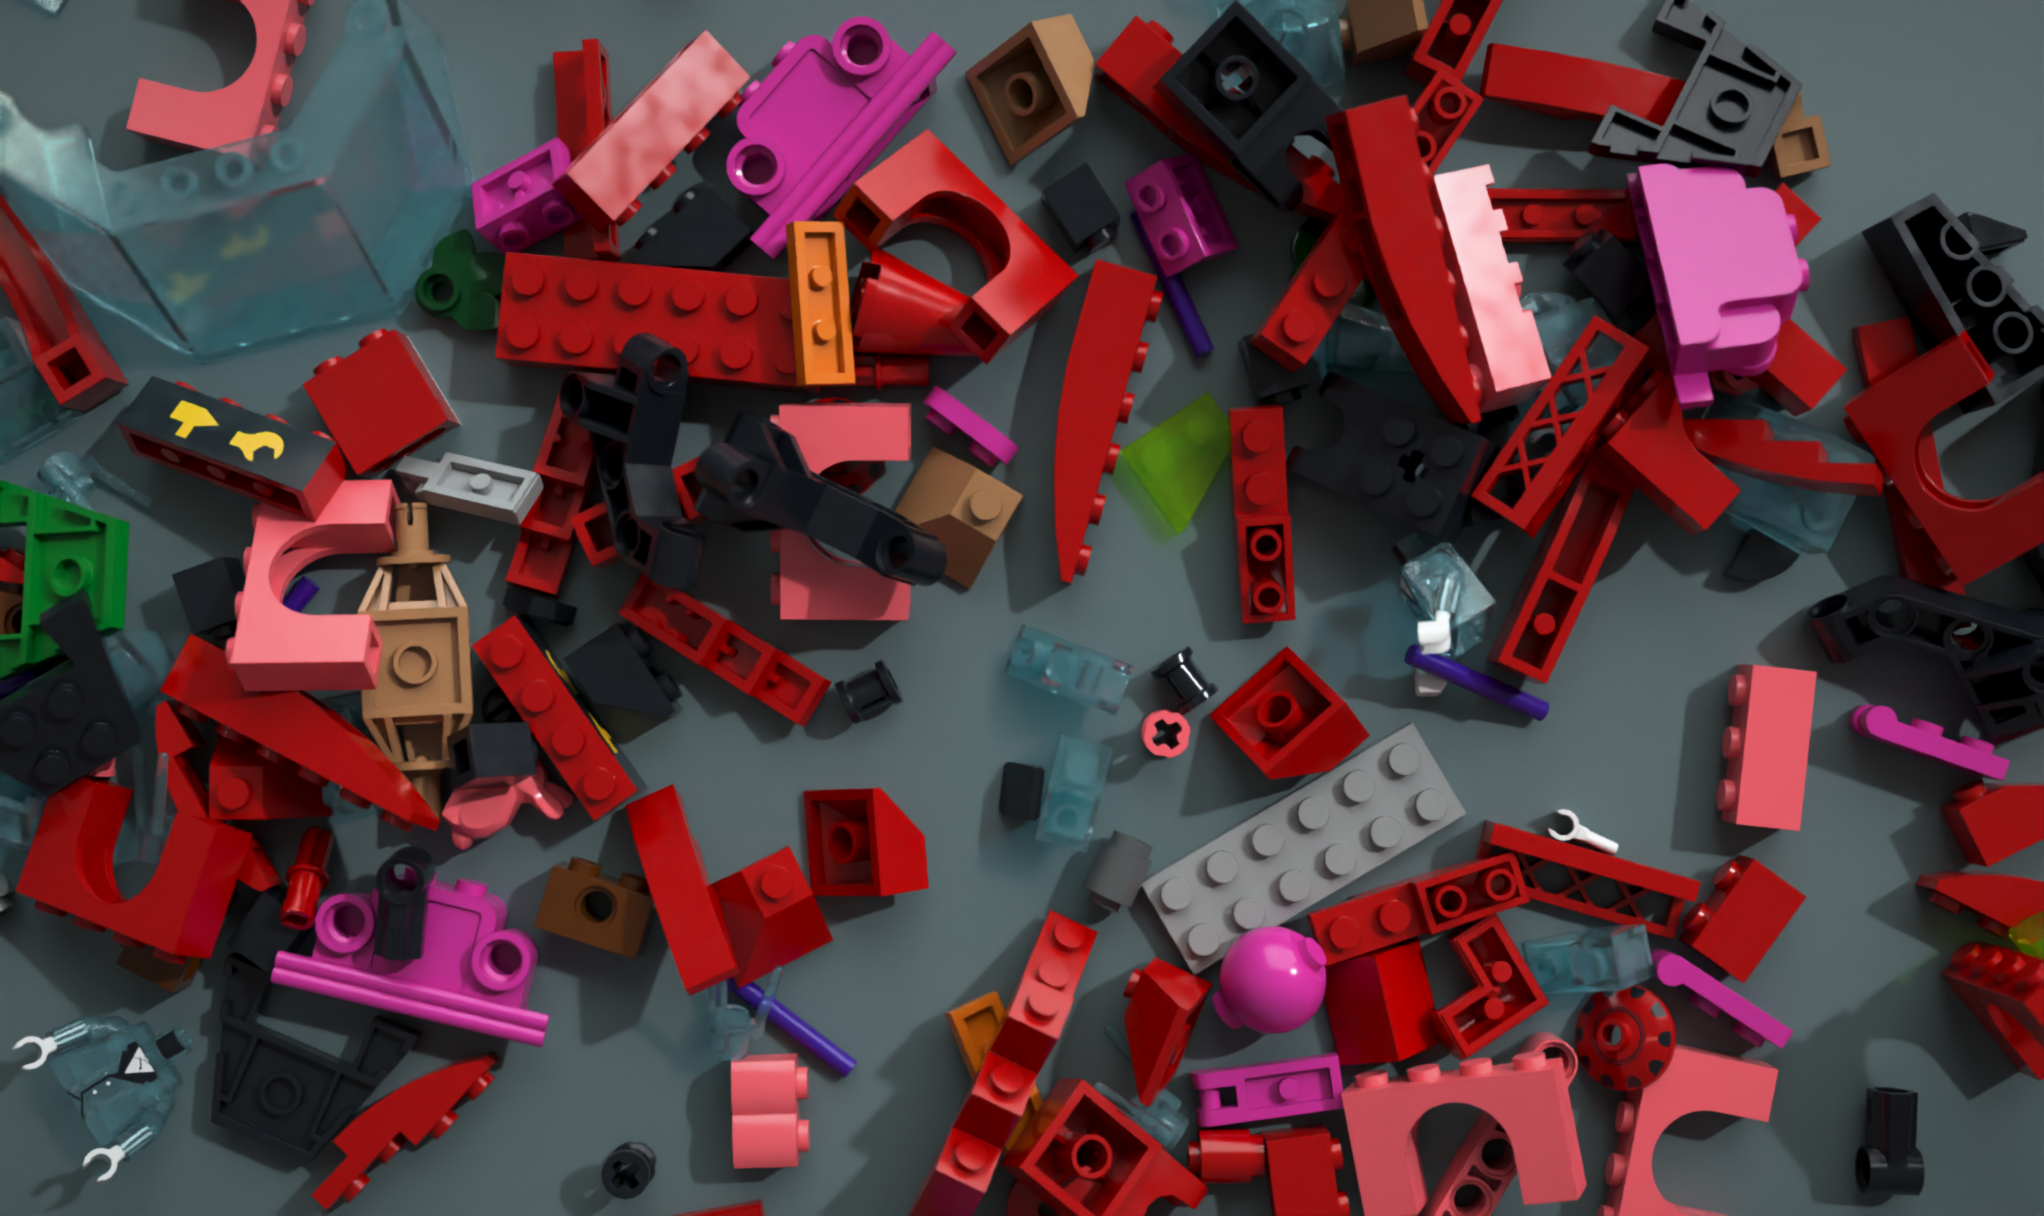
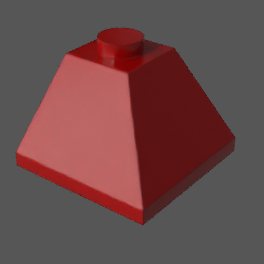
(1290, 720)
(258, 789)
(862, 844)
(770, 915)
(1161, 1022)

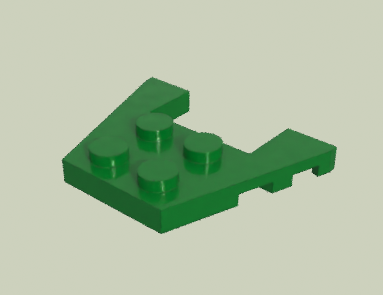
(64, 553)

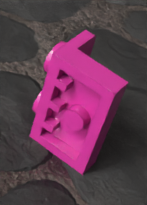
(518, 202)
(1180, 213)

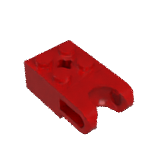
(1121, 1161)

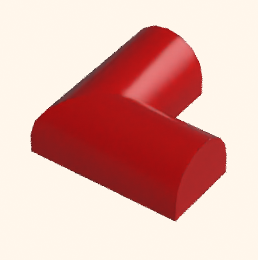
(1501, 992)

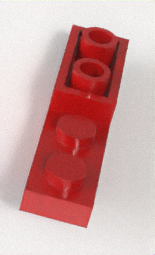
(1261, 514)
(1995, 897)
(1418, 906)
(413, 1110)

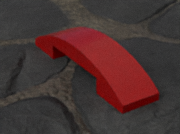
(180, 739)

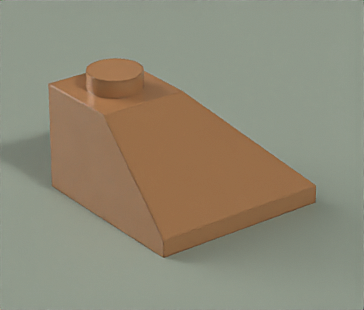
(1381, 29)
(1034, 84)
(961, 509)

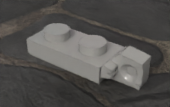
(471, 486)

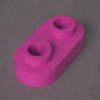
(950, 414)

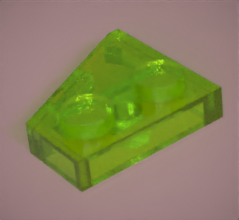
(1181, 458)

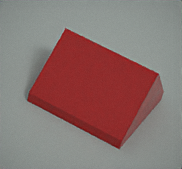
(1380, 1005)

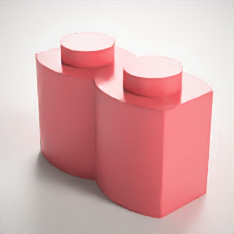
(767, 1111)

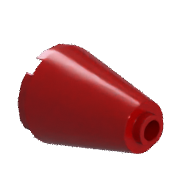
(904, 310)

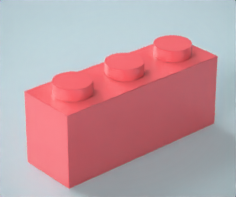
(1767, 746)

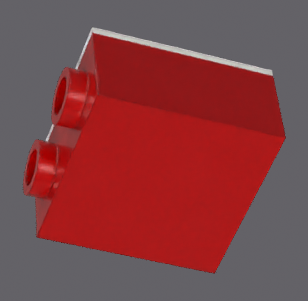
(380, 402)

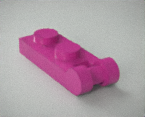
(1926, 741)
(1715, 997)
(1269, 1089)

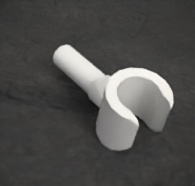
(1583, 834)

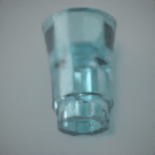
(1363, 343)

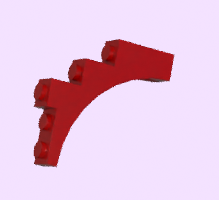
(1007, 1071)

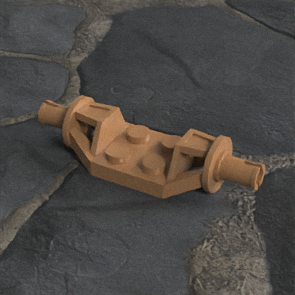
(424, 656)

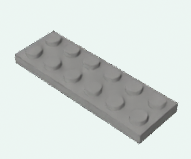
(1303, 846)

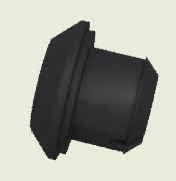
(498, 708)

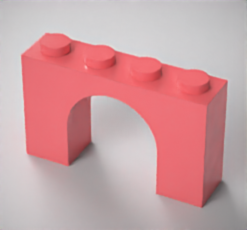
(240, 110)
(811, 578)
(302, 651)
(1692, 1083)
(1523, 1096)

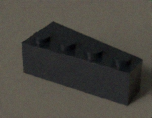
(1954, 288)

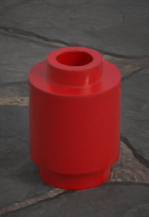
(1226, 1156)

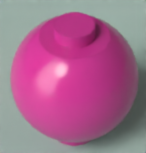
(1271, 981)

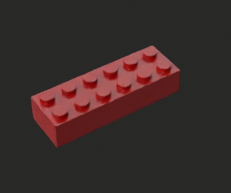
(586, 310)

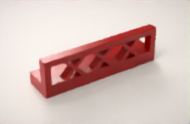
(581, 115)
(1579, 440)
(1598, 865)

